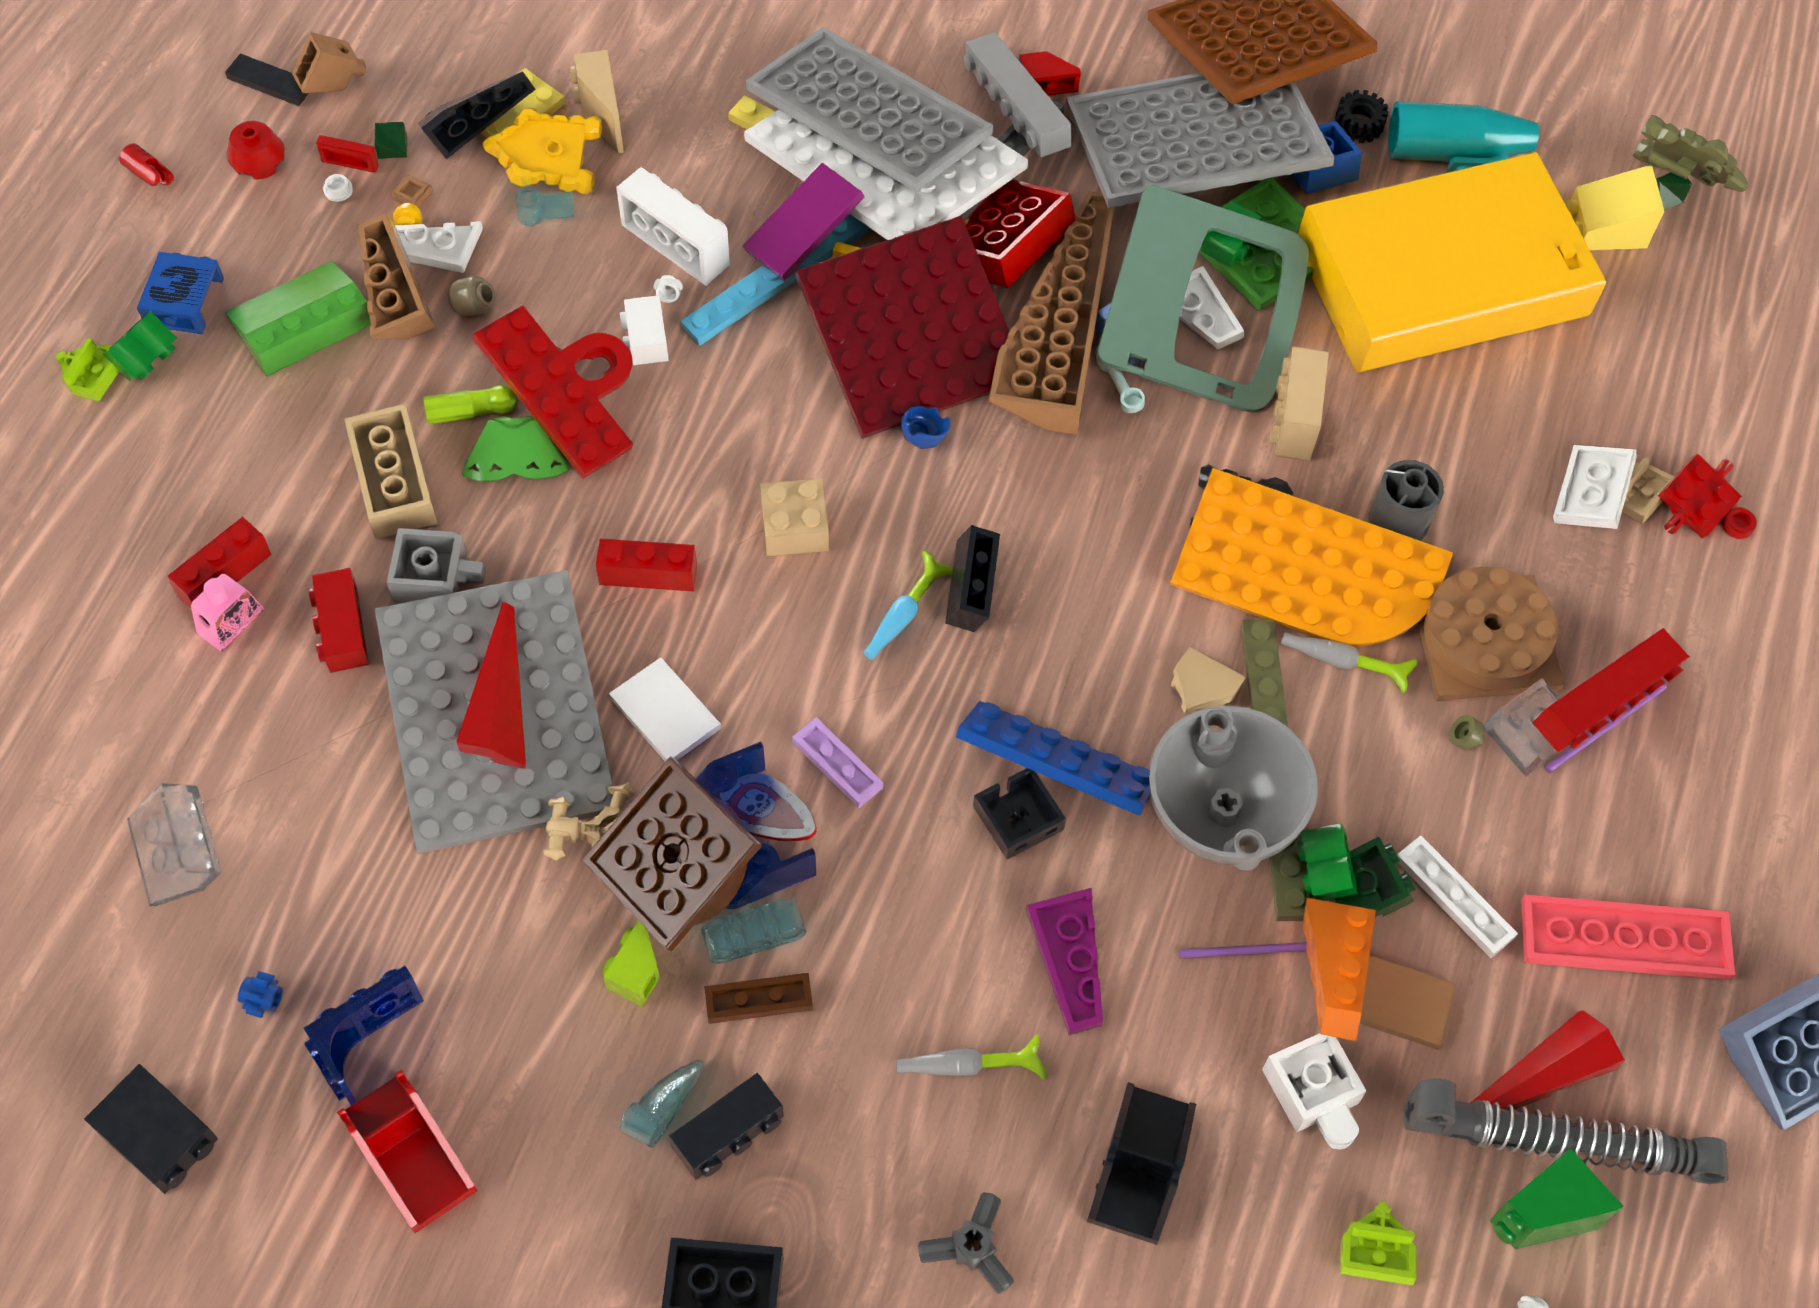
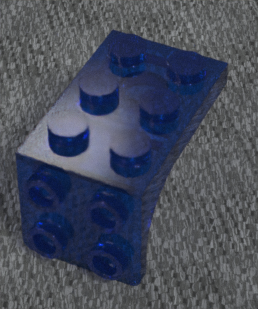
(365, 1012)

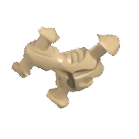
(571, 829)

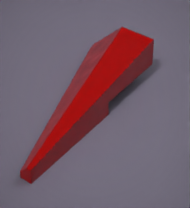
(495, 709)
(1567, 1057)

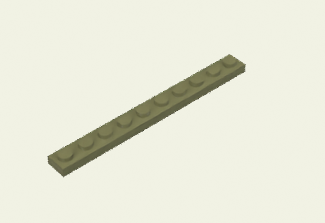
(1267, 696)

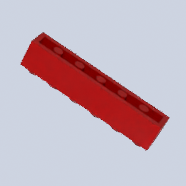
(1610, 690)

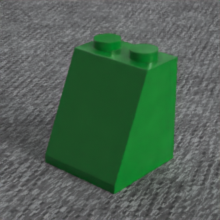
(1556, 1205)

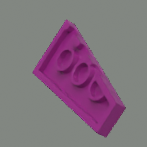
(1069, 951)

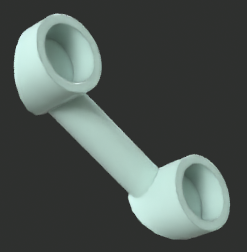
(1132, 398)

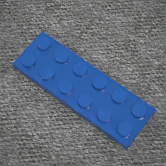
(1057, 756)

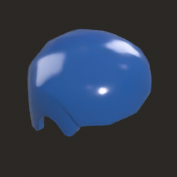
(924, 427)

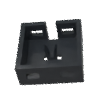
(1025, 795)

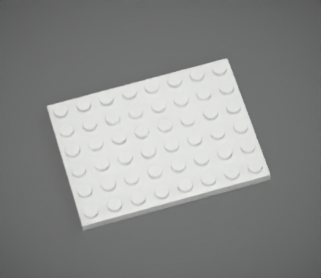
(888, 204)

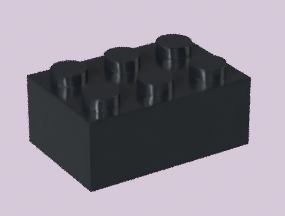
(722, 1275)

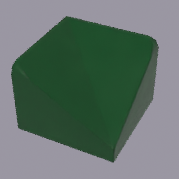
(390, 140)
(1673, 189)

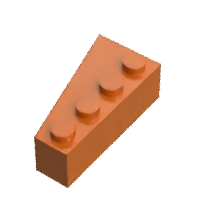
(1339, 960)

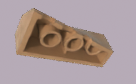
(393, 292)

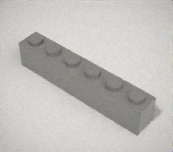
(1018, 95)

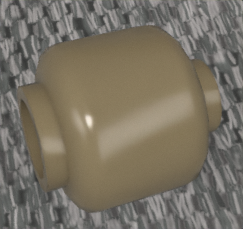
(471, 296)

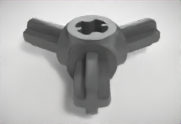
(977, 1229)

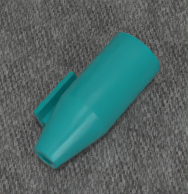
(1457, 134)

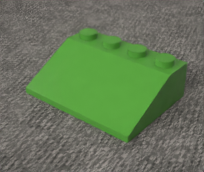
(300, 317)

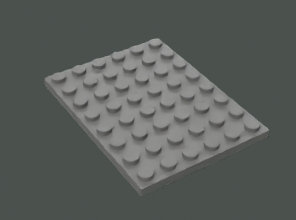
(1192, 138)
(431, 669)

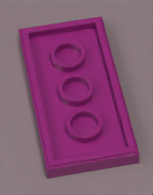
(803, 221)

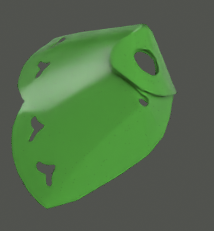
(513, 446)

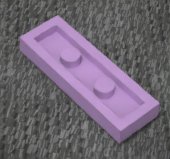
(837, 762)

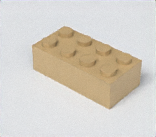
(390, 471)

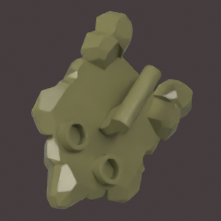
(1689, 154)

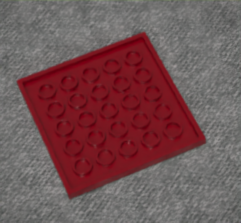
(907, 323)

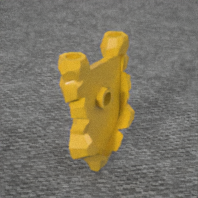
(546, 149)

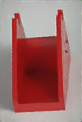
(408, 1152)

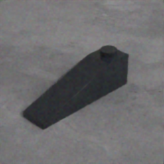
(464, 118)

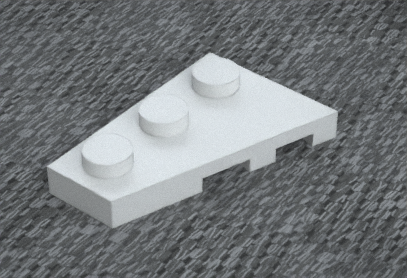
(440, 247)
(1208, 312)

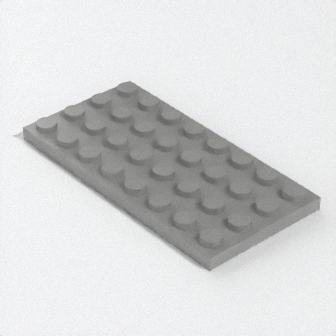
(869, 108)

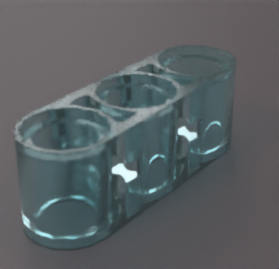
(753, 931)

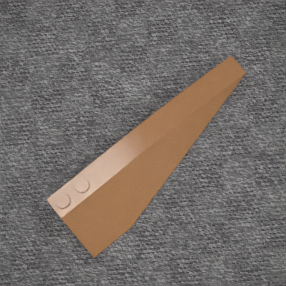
(1048, 350)

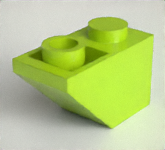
(634, 968)

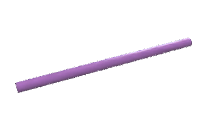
(1571, 752)
(1242, 950)

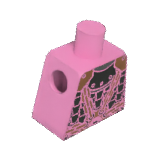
(223, 611)

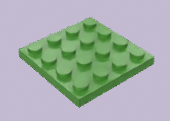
(1260, 270)

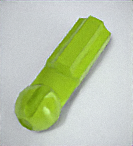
(469, 404)

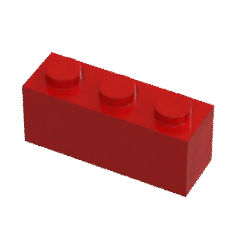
(230, 553)
(646, 565)
(338, 620)

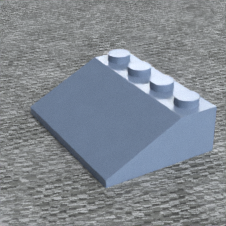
(1780, 1052)

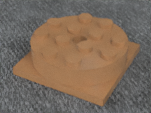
(1471, 658)

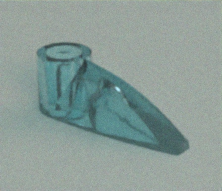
(657, 1108)

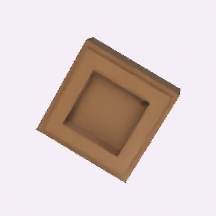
(411, 191)

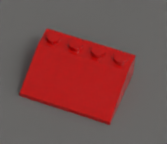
(1017, 228)

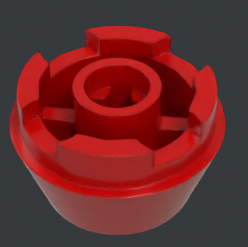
(254, 150)

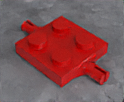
(1699, 496)

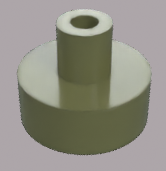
(1467, 732)

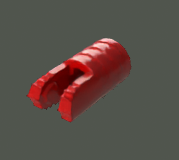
(145, 165)

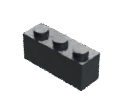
(972, 578)
(727, 1127)

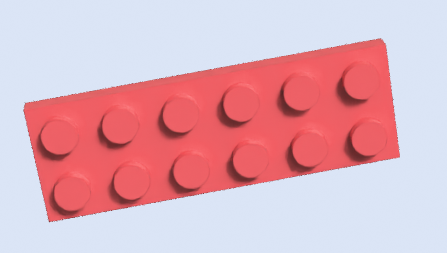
(1627, 937)

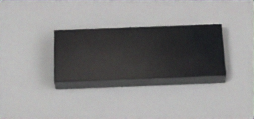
(265, 79)

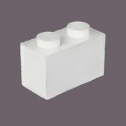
(645, 330)

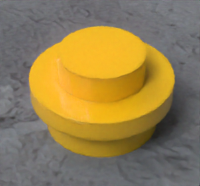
(407, 215)

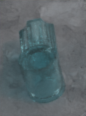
(536, 206)

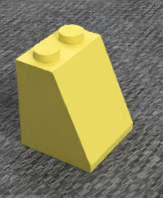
(1618, 210)

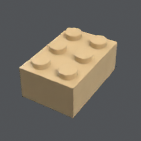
(1299, 403)

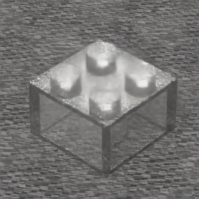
(1514, 732)

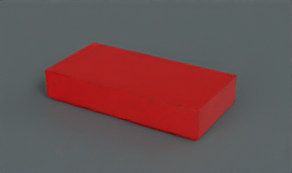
(347, 153)

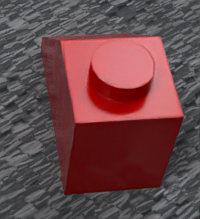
(1051, 72)

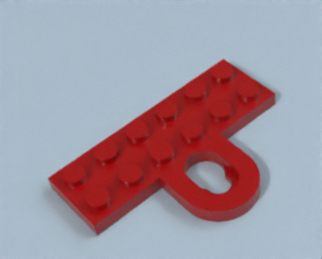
(553, 389)

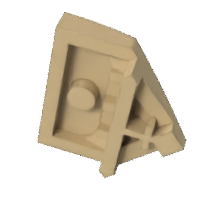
(1643, 491)
(1204, 682)

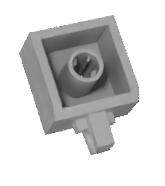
(430, 565)

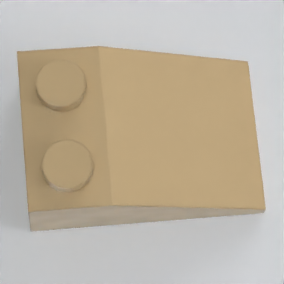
(597, 93)

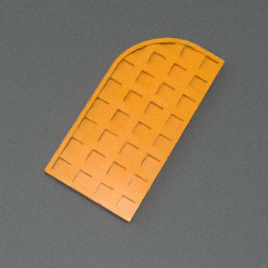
(1306, 564)

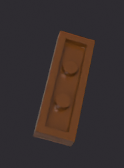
(758, 998)

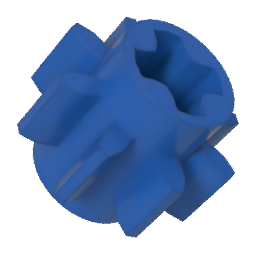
(260, 994)

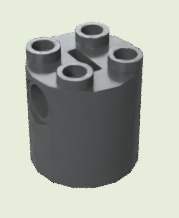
(1407, 498)

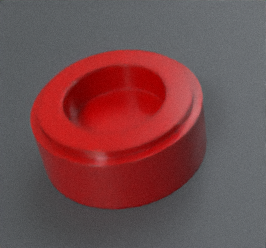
(1739, 523)

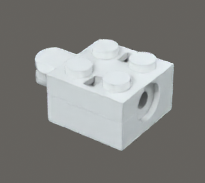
(1317, 1088)

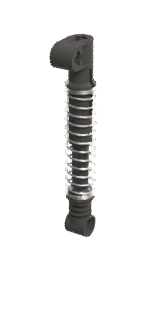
(1434, 1110)

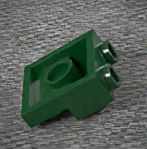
(1378, 880)

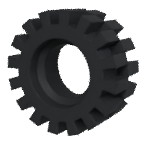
(1366, 105)

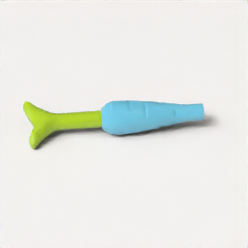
(906, 607)

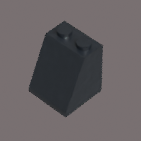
(152, 1129)

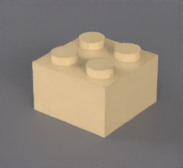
(794, 517)

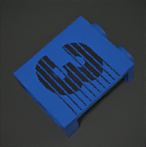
(178, 290)

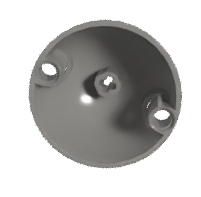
(1235, 800)

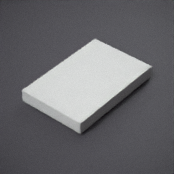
(1595, 486)
(665, 711)

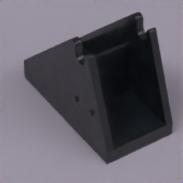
(1142, 1164)

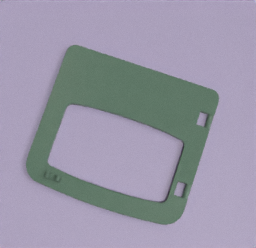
(1154, 286)

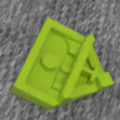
(87, 370)
(1379, 1248)

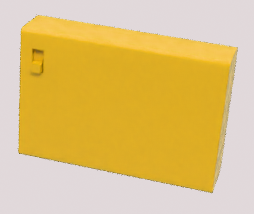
(1449, 261)

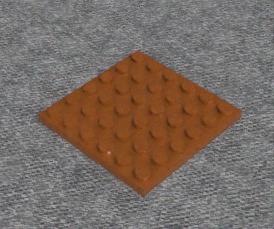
(1260, 43)

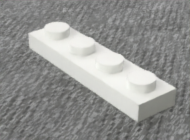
(1456, 897)

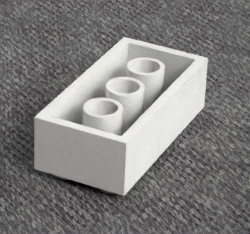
(673, 225)

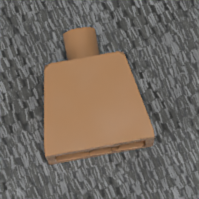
(326, 65)

